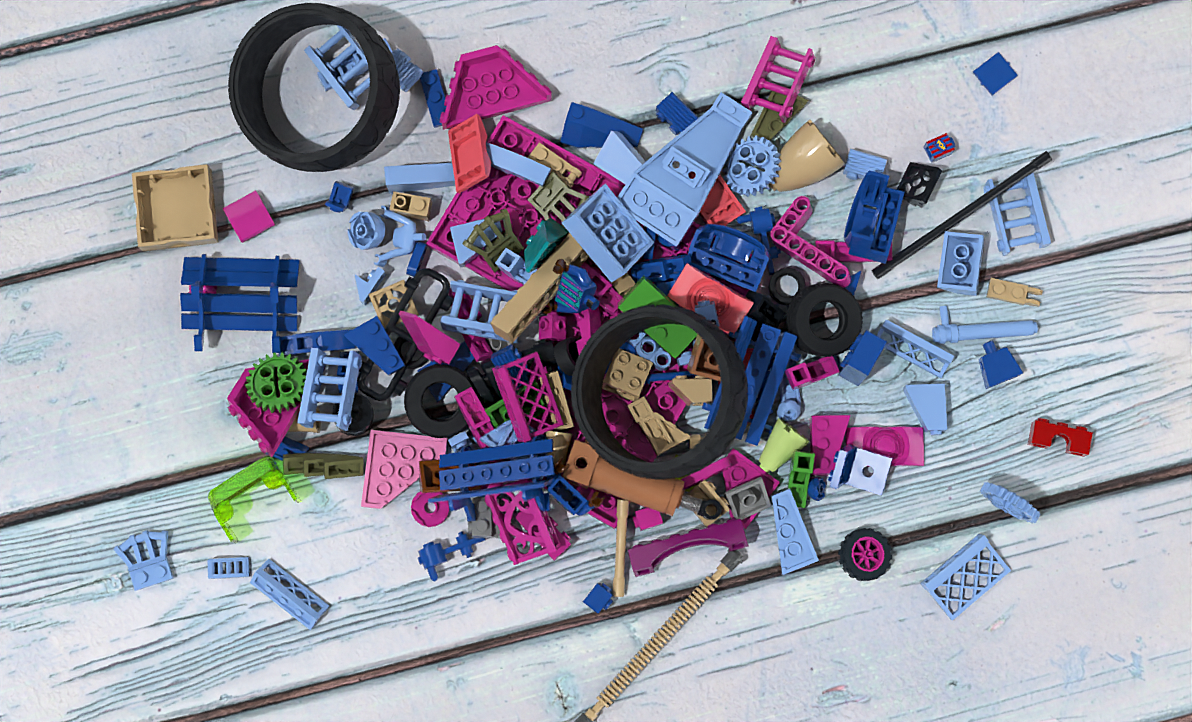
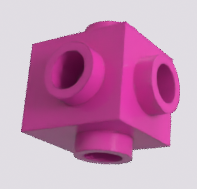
(552, 327)

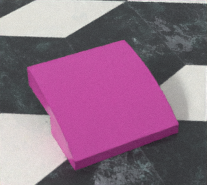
(248, 216)

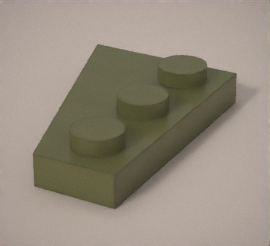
(769, 122)

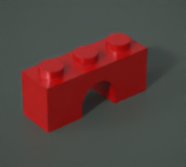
(1077, 440)

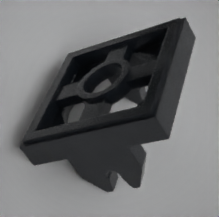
(929, 171)

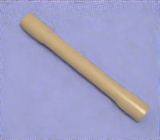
(622, 515)

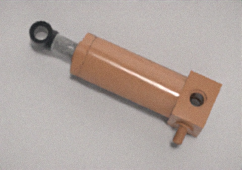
(651, 493)

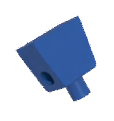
(997, 365)

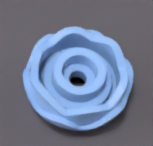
(788, 405)

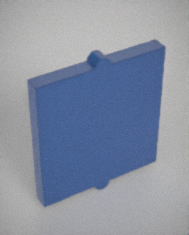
(995, 73)

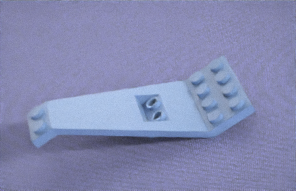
(666, 196)

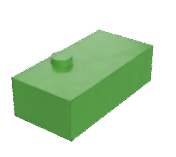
(671, 337)

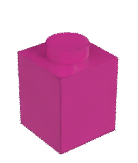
(647, 519)

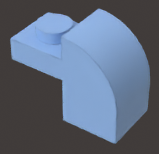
(513, 266)

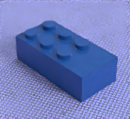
(861, 357)

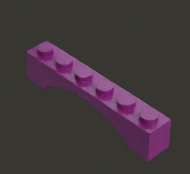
(647, 557)

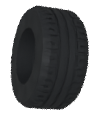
(849, 319)
(414, 400)

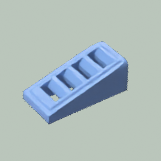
(211, 568)

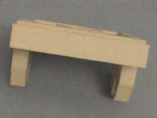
(377, 295)

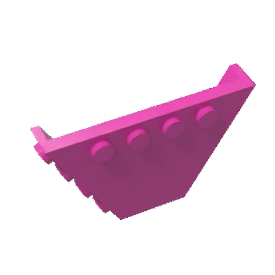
(490, 85)
(262, 425)

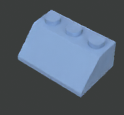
(961, 263)

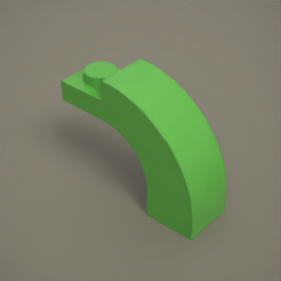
(799, 475)

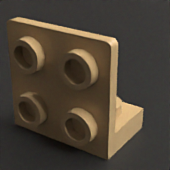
(626, 375)
(707, 491)

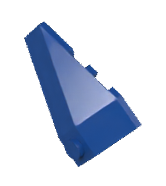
(591, 128)

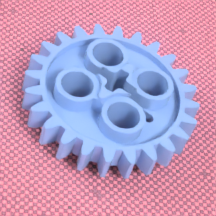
(744, 182)
(1010, 502)

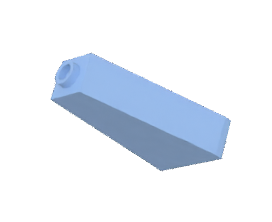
(618, 157)
(418, 177)

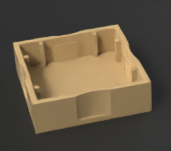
(175, 208)

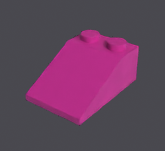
(430, 340)

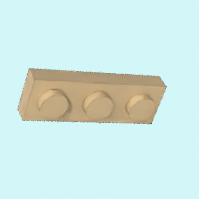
(559, 396)

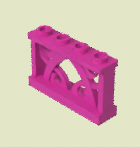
(507, 530)

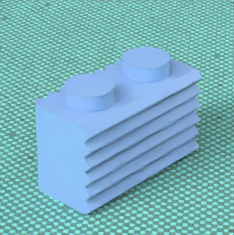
(860, 163)

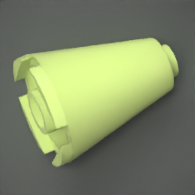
(780, 446)

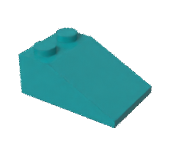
(543, 243)

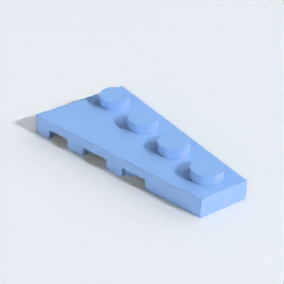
(792, 537)

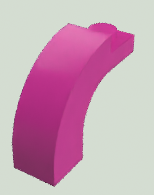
(810, 373)

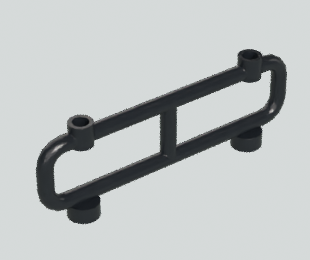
(443, 302)

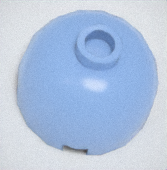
(366, 230)

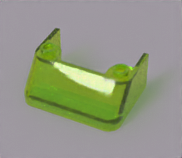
(265, 470)

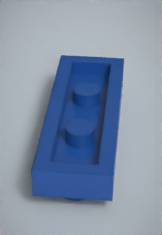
(434, 95)

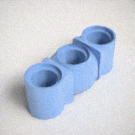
(653, 355)

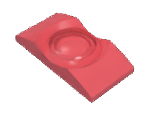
(469, 153)
(721, 204)
(697, 286)

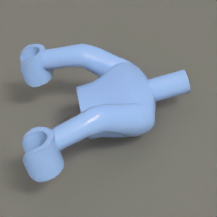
(403, 237)

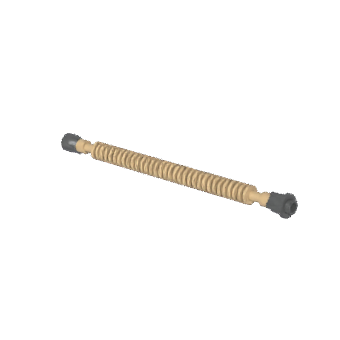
(727, 564)

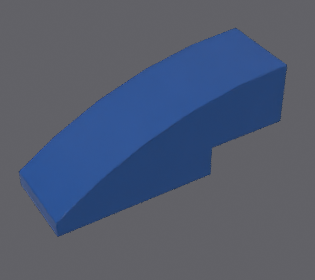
(661, 268)

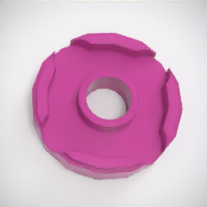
(429, 519)

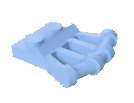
(150, 571)

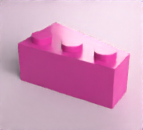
(826, 439)

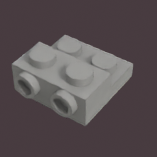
(484, 525)

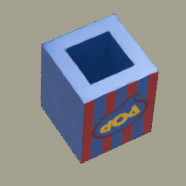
(939, 147)

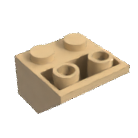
(692, 391)

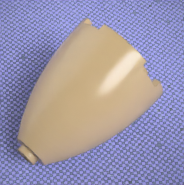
(805, 159)

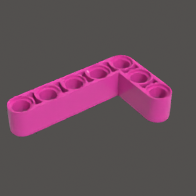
(805, 248)

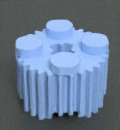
(407, 71)

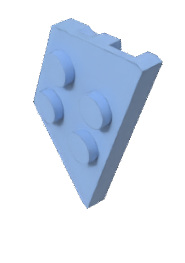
(505, 435)

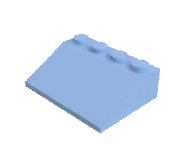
(608, 233)

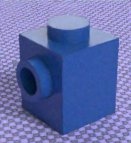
(599, 598)

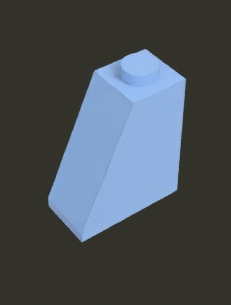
(462, 232)
(929, 406)

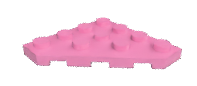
(394, 464)

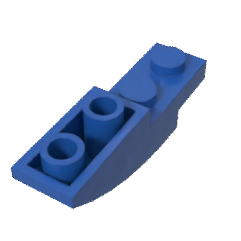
(325, 341)

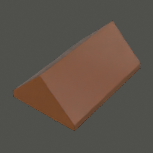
(429, 476)

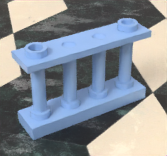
(327, 69)
(1036, 217)
(471, 325)
(312, 386)

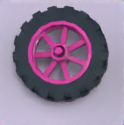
(881, 547)

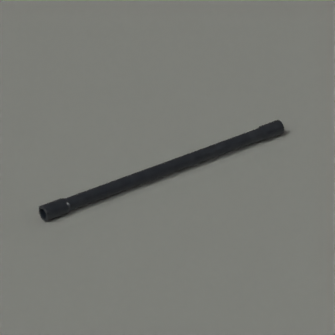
(1034, 165)

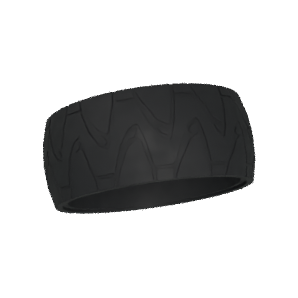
(248, 74)
(590, 373)

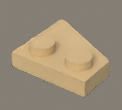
(661, 433)

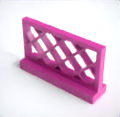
(514, 406)

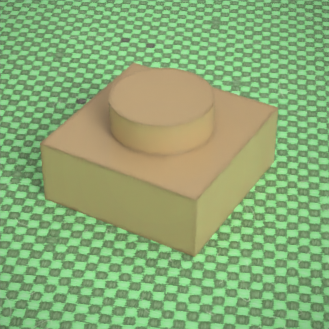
(640, 409)

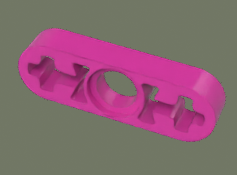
(706, 473)

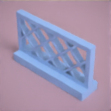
(952, 566)

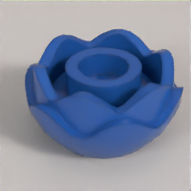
(816, 488)

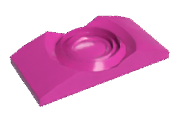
(901, 443)

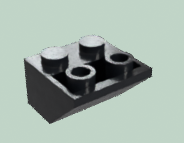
(763, 312)

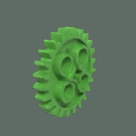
(260, 385)

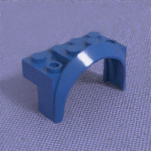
(862, 220)
(734, 245)

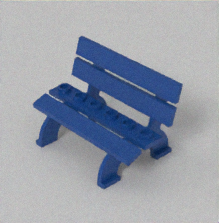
(239, 272)
(755, 374)
(496, 473)

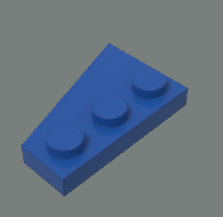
(376, 345)

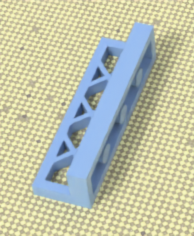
(920, 345)
(286, 596)

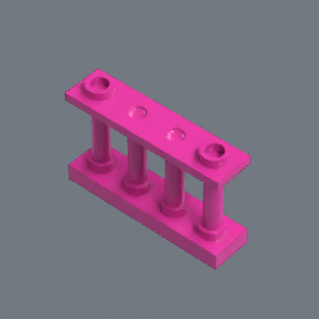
(766, 66)

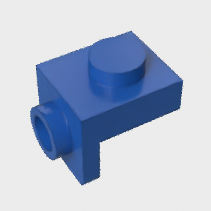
(340, 197)

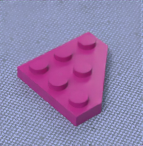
(743, 472)

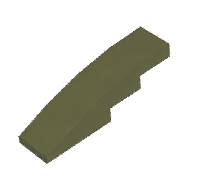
(323, 464)

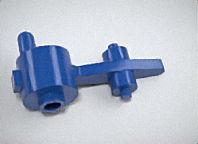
(761, 223)
(435, 555)

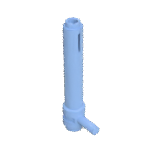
(954, 333)

